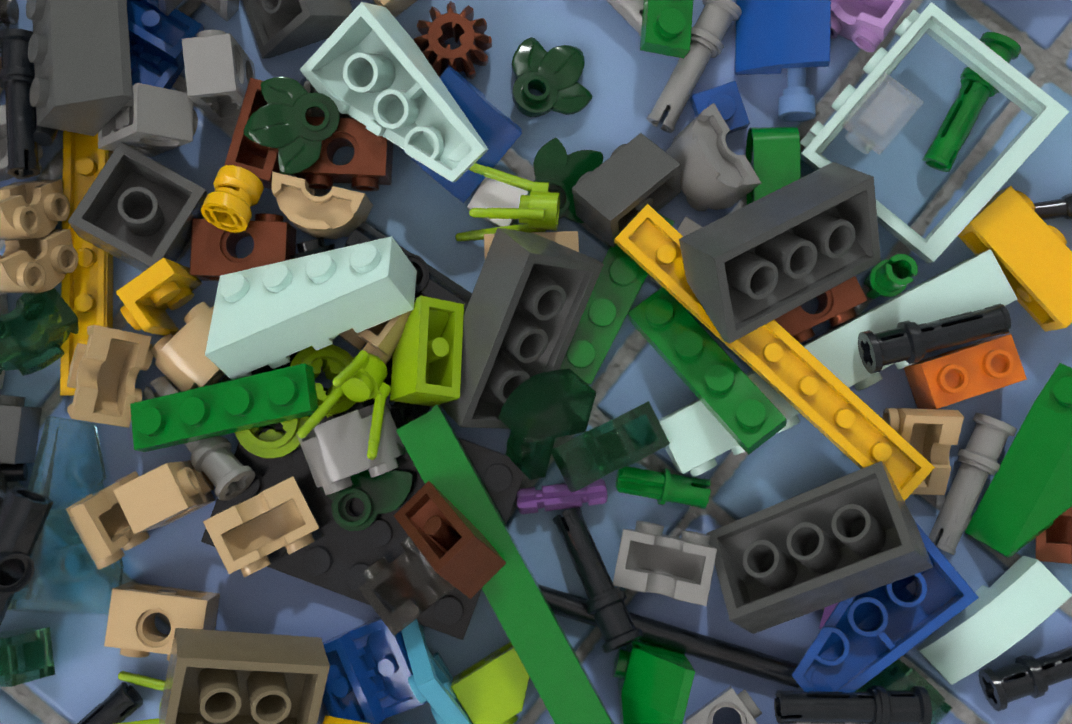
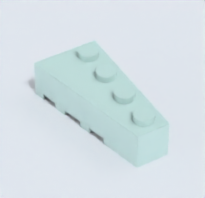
(305, 303)

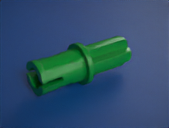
(891, 276)
(663, 486)

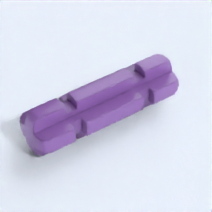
(559, 497)

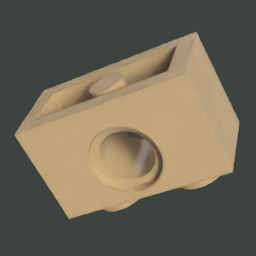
(164, 495)
(134, 612)

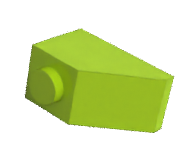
(429, 354)
(493, 687)

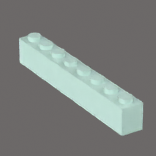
(966, 287)

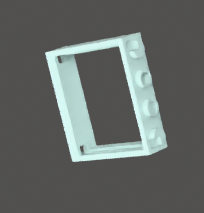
(1043, 109)

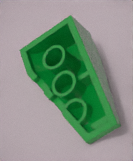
(1034, 475)
(652, 684)

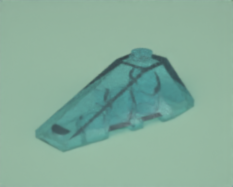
(65, 576)

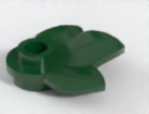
(552, 74)
(284, 123)
(563, 171)
(379, 495)

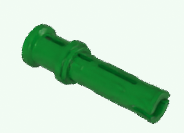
(967, 106)

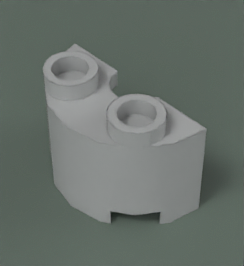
(709, 169)
(341, 445)
(665, 563)

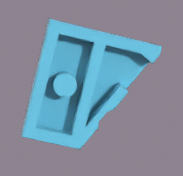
(432, 678)

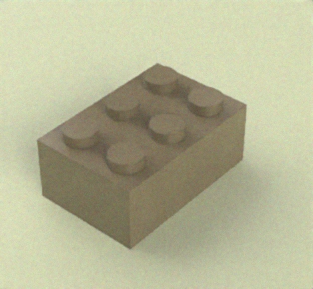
(243, 678)

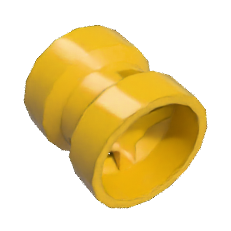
(231, 201)

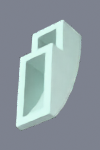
(995, 620)

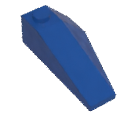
(882, 625)

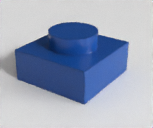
(728, 103)

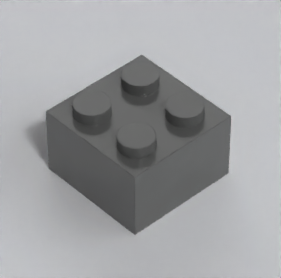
(138, 210)

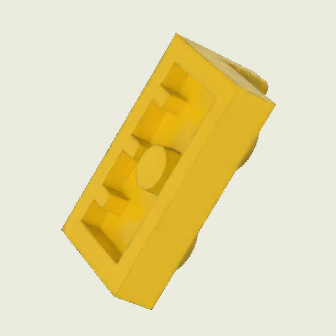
(154, 291)

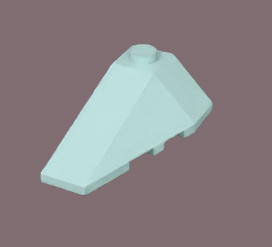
(392, 89)

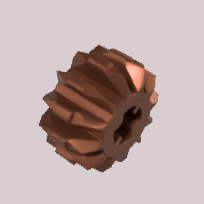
(458, 26)

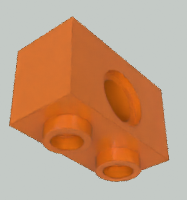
(965, 372)

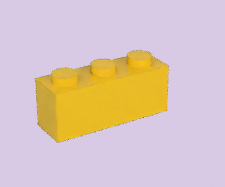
(1029, 254)

